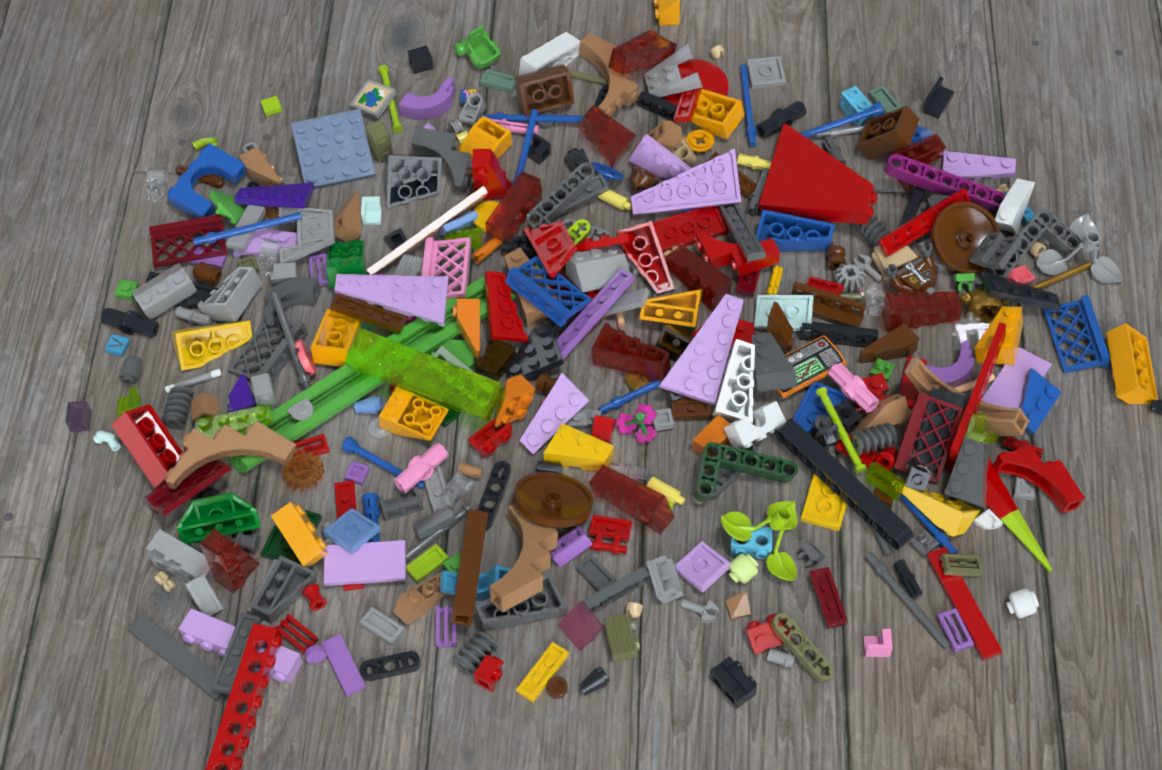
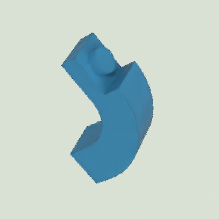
(448, 581)

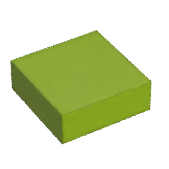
(271, 106)

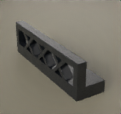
(839, 334)

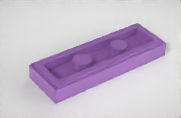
(343, 665)

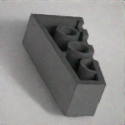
(542, 606)

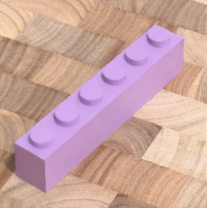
(216, 635)

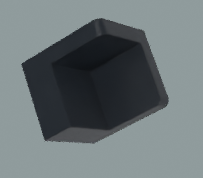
(420, 59)
(539, 150)

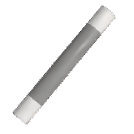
(195, 380)

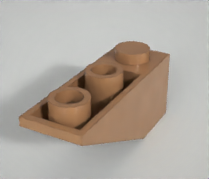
(259, 169)
(349, 219)
(890, 410)
(419, 600)

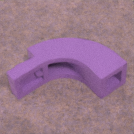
(430, 106)
(960, 371)

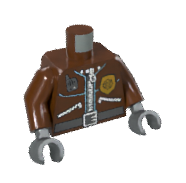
(915, 276)

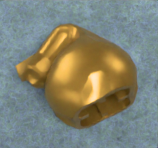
(981, 305)

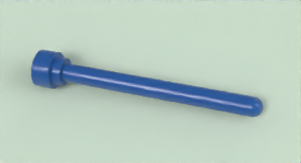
(875, 110)
(351, 446)

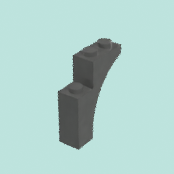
(446, 146)

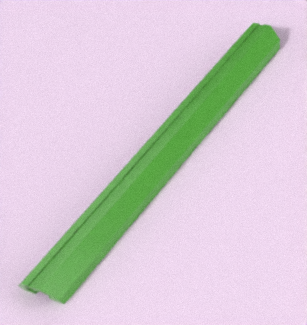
(347, 385)

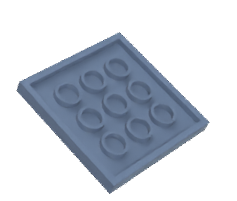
(333, 149)

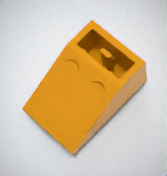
(487, 135)
(411, 415)

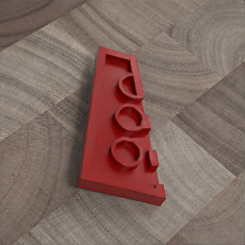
(502, 312)

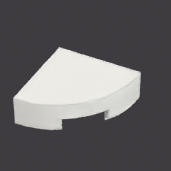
(988, 520)

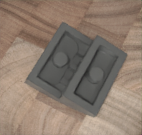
(995, 251)

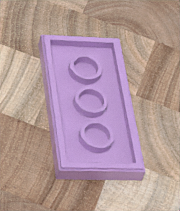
(1010, 383)
(368, 564)

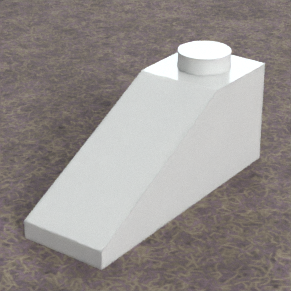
(1014, 205)

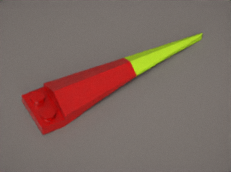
(1004, 507)

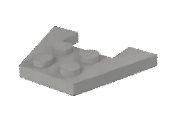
(666, 76)
(314, 232)

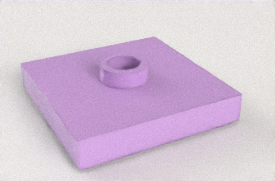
(702, 566)

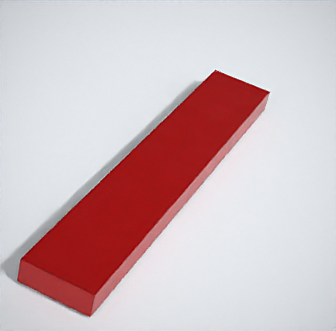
(918, 225)
(345, 500)
(966, 606)

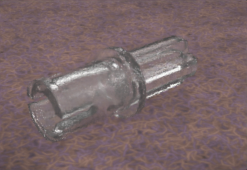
(630, 471)

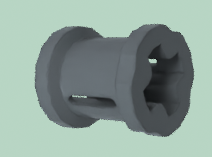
(248, 542)

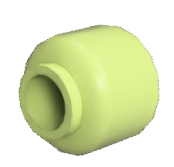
(743, 568)

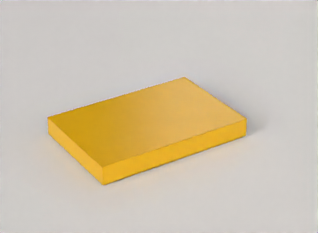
(823, 506)

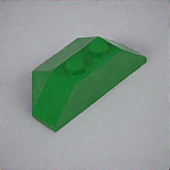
(220, 512)

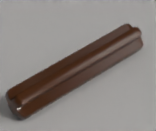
(207, 179)

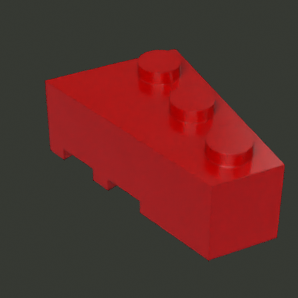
(489, 174)

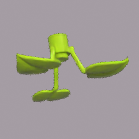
(781, 517)

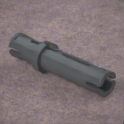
(756, 195)

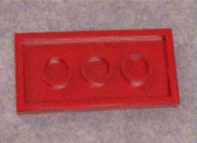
(682, 228)

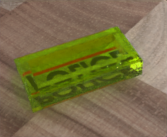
(885, 481)

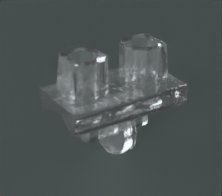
(873, 298)
(967, 327)

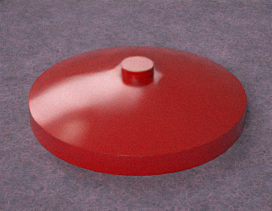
(710, 74)

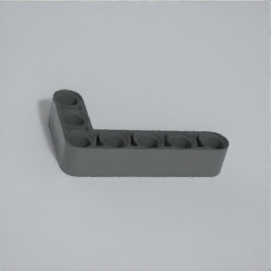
(562, 189)
(1046, 230)

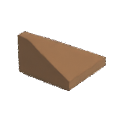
(738, 606)

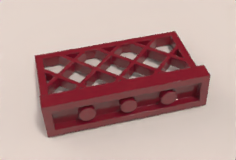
(187, 230)
(912, 427)
(165, 499)

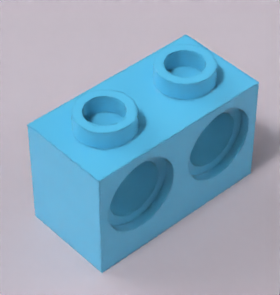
(853, 102)
(764, 535)

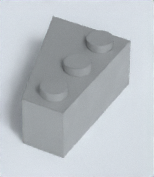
(233, 297)
(177, 557)

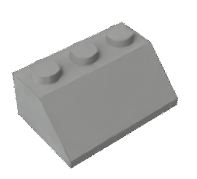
(595, 267)
(164, 291)

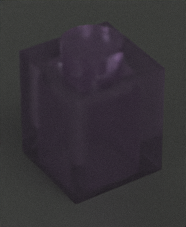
(78, 416)

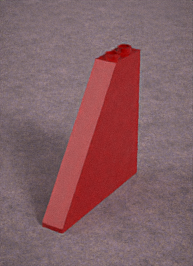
(815, 184)

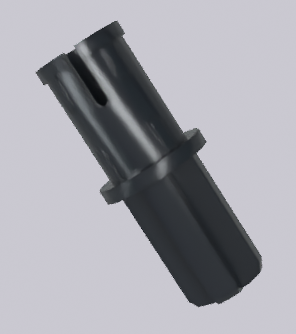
(907, 578)

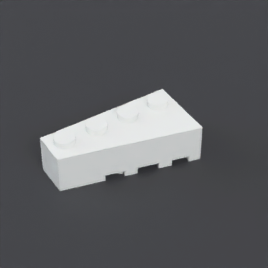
(553, 53)
(737, 385)

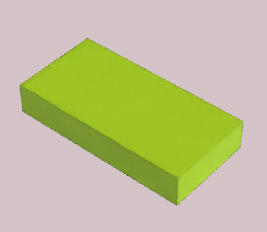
(426, 563)

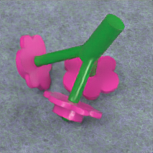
(643, 415)

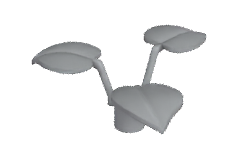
(1102, 270)

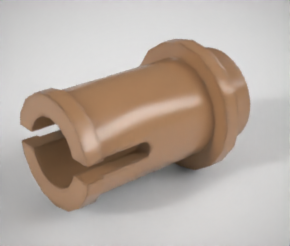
(470, 470)

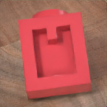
(1021, 275)

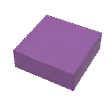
(357, 472)

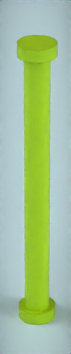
(397, 127)
(859, 467)

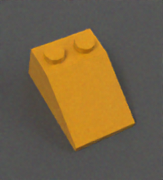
(718, 113)
(334, 338)

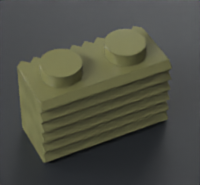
(379, 140)
(620, 637)

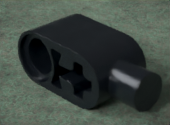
(520, 242)

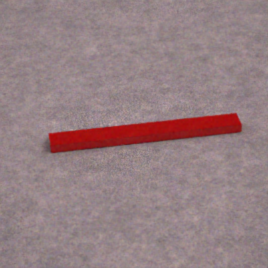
(979, 389)

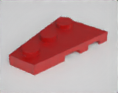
(605, 240)

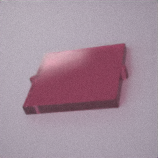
(581, 625)

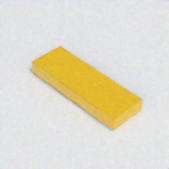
(542, 672)

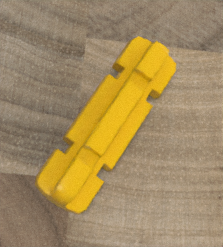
(775, 280)

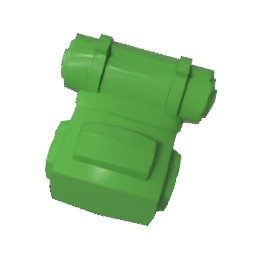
(479, 48)

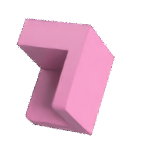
(878, 645)

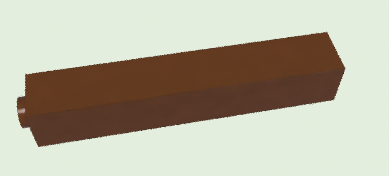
(469, 568)

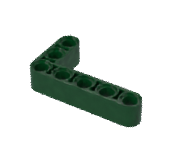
(738, 465)

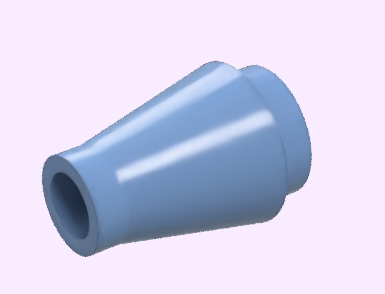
(371, 405)

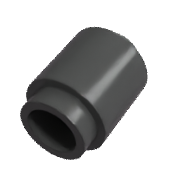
(131, 370)

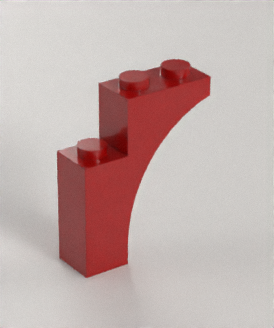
(722, 253)
(1049, 477)

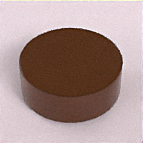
(557, 687)

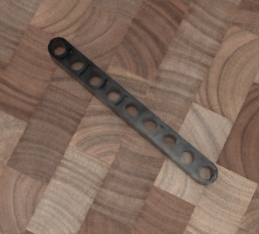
(844, 484)

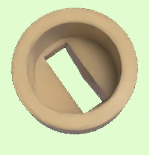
(717, 52)
(1036, 249)
(633, 609)

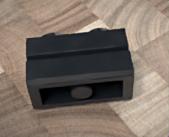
(733, 682)

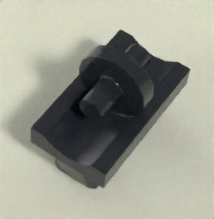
(825, 430)

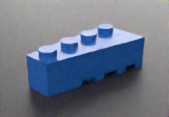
(795, 232)

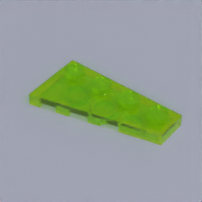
(236, 420)

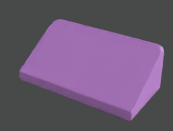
(570, 546)

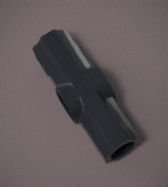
(780, 117)
(130, 322)

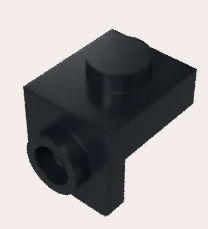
(576, 157)

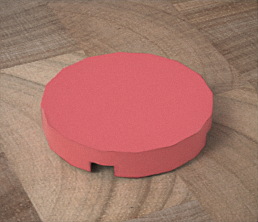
(305, 357)

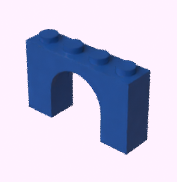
(210, 161)

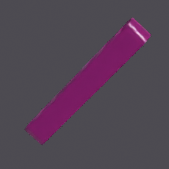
(937, 177)

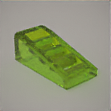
(475, 235)

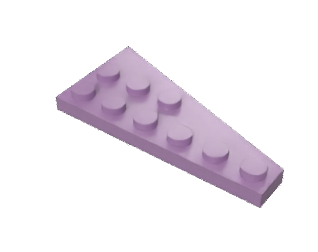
(699, 187)
(406, 295)
(704, 360)

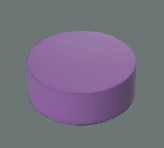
(315, 654)

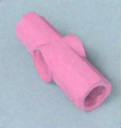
(853, 387)
(421, 468)

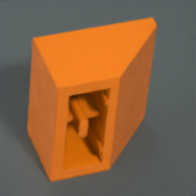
(514, 400)

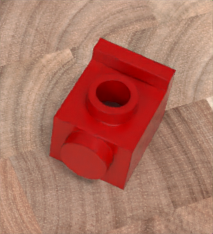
(489, 672)

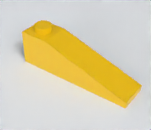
(202, 344)
(946, 514)

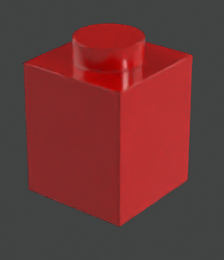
(603, 428)

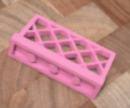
(431, 260)

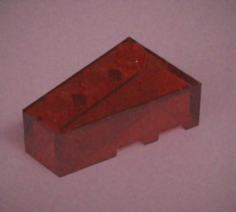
(607, 134)
(925, 151)

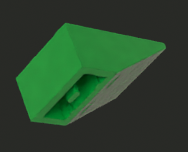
(345, 259)

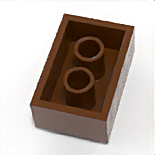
(544, 89)
(888, 132)

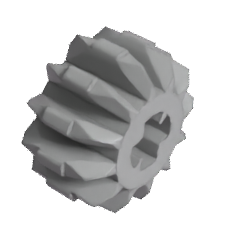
(850, 276)

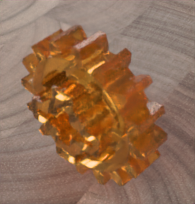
(303, 471)

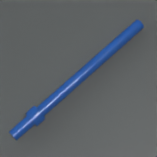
(540, 118)
(750, 129)
(526, 145)
(212, 237)
(618, 402)
(940, 537)

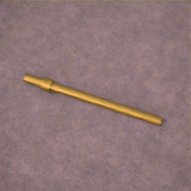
(1057, 278)

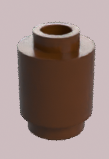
(207, 273)

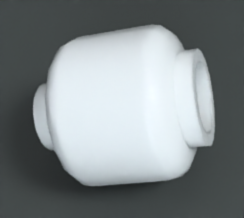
(1022, 603)

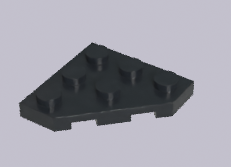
(537, 354)

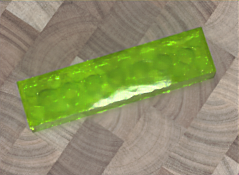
(424, 375)

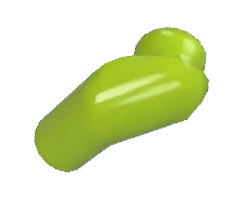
(204, 142)

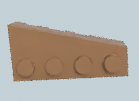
(530, 312)

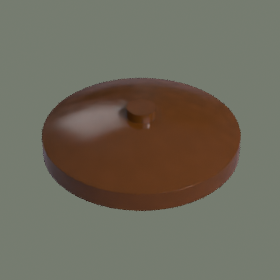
(958, 234)
(553, 499)

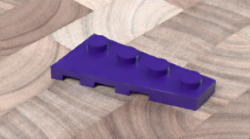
(277, 196)

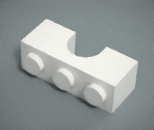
(743, 432)

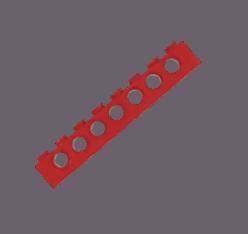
(258, 637)

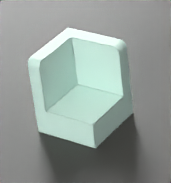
(371, 210)

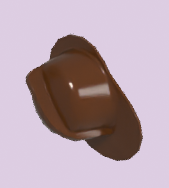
(642, 178)

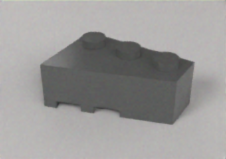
(771, 364)
(969, 474)
(282, 589)

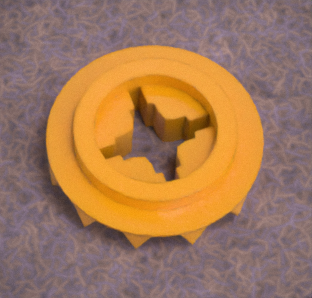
(698, 135)

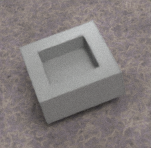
(663, 420)

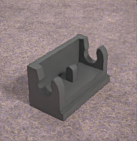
(401, 505)

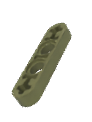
(805, 644)

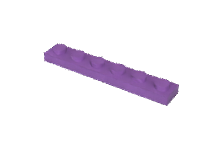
(594, 311)

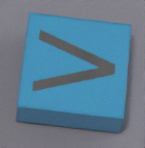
(117, 345)

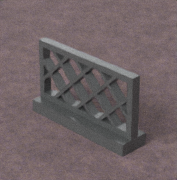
(279, 355)

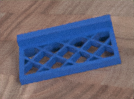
(541, 297)
(1093, 334)

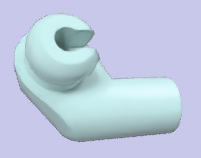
(107, 437)

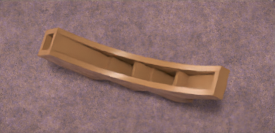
(620, 88)
(1000, 419)
(227, 442)
(526, 575)

